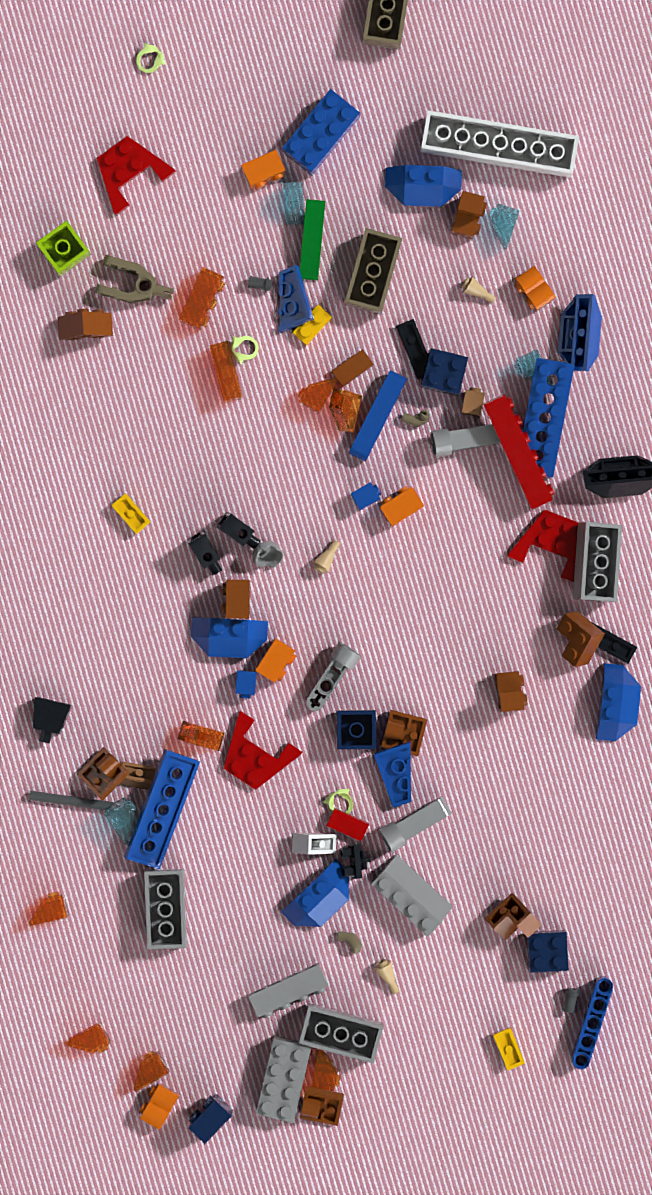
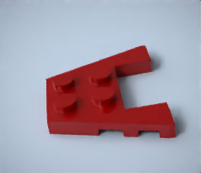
(124, 163)
(554, 535)
(251, 762)

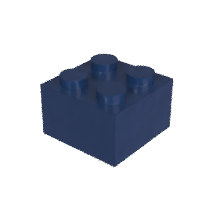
(444, 372)
(356, 729)
(547, 951)
(210, 1118)

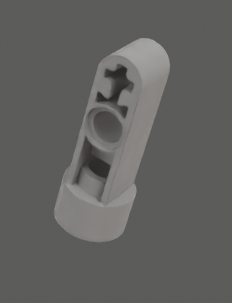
(446, 441)
(343, 659)
(397, 833)

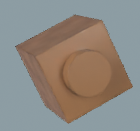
(473, 402)

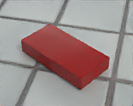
(347, 824)

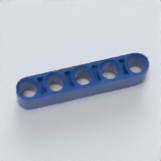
(377, 415)
(592, 1032)

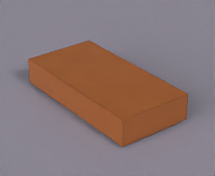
(352, 368)

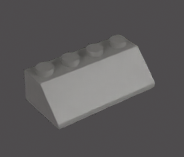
(412, 895)

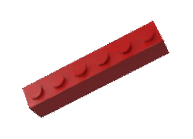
(518, 451)

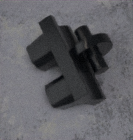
(357, 861)

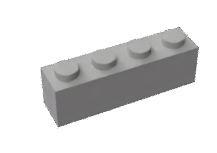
(287, 990)

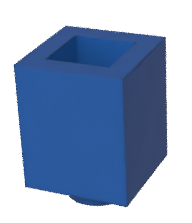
(366, 496)
(246, 684)

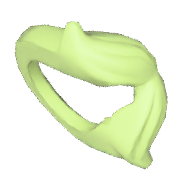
(158, 61)
(243, 357)
(341, 792)

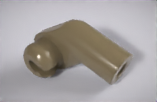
(417, 420)
(351, 939)

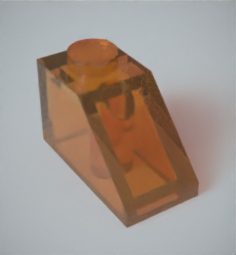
(317, 394)
(344, 409)
(200, 735)
(51, 908)
(91, 1039)
(150, 1069)
(325, 1072)

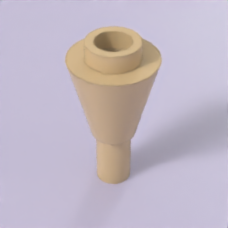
(474, 288)
(324, 561)
(385, 971)

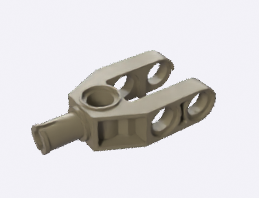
(144, 276)

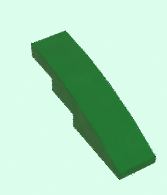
(312, 239)

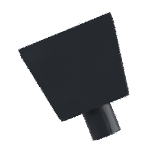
(232, 525)
(200, 545)
(49, 717)

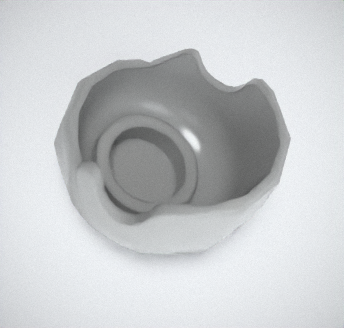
(267, 554)

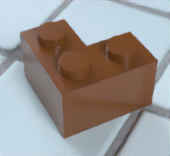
(468, 213)
(85, 324)
(237, 598)
(583, 638)
(509, 691)
(510, 916)

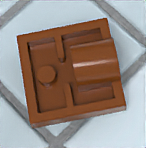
(404, 728)
(103, 773)
(322, 1105)

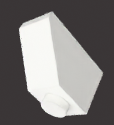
(314, 843)

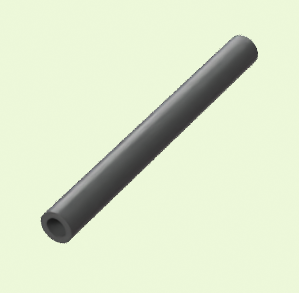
(69, 800)

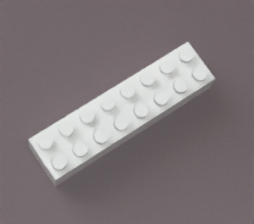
(499, 144)

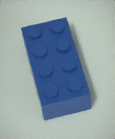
(321, 132)

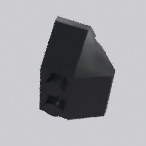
(619, 476)

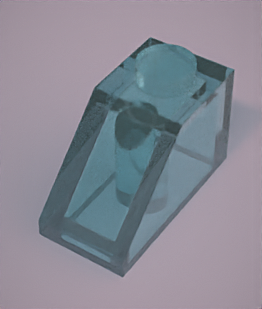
(294, 203)
(503, 223)
(526, 364)
(121, 817)

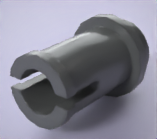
(260, 283)
(570, 1000)

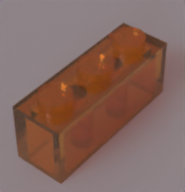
(202, 299)
(226, 372)

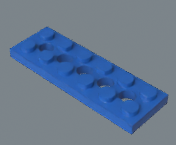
(556, 409)
(154, 799)

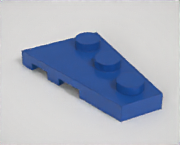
(294, 302)
(396, 772)

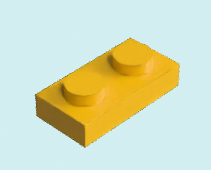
(308, 331)
(131, 513)
(508, 1048)

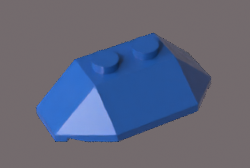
(423, 184)
(580, 332)
(228, 636)
(617, 703)
(320, 898)

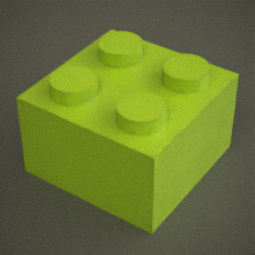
(63, 248)

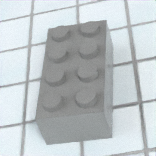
(597, 562)
(165, 909)
(341, 1033)
(283, 1079)

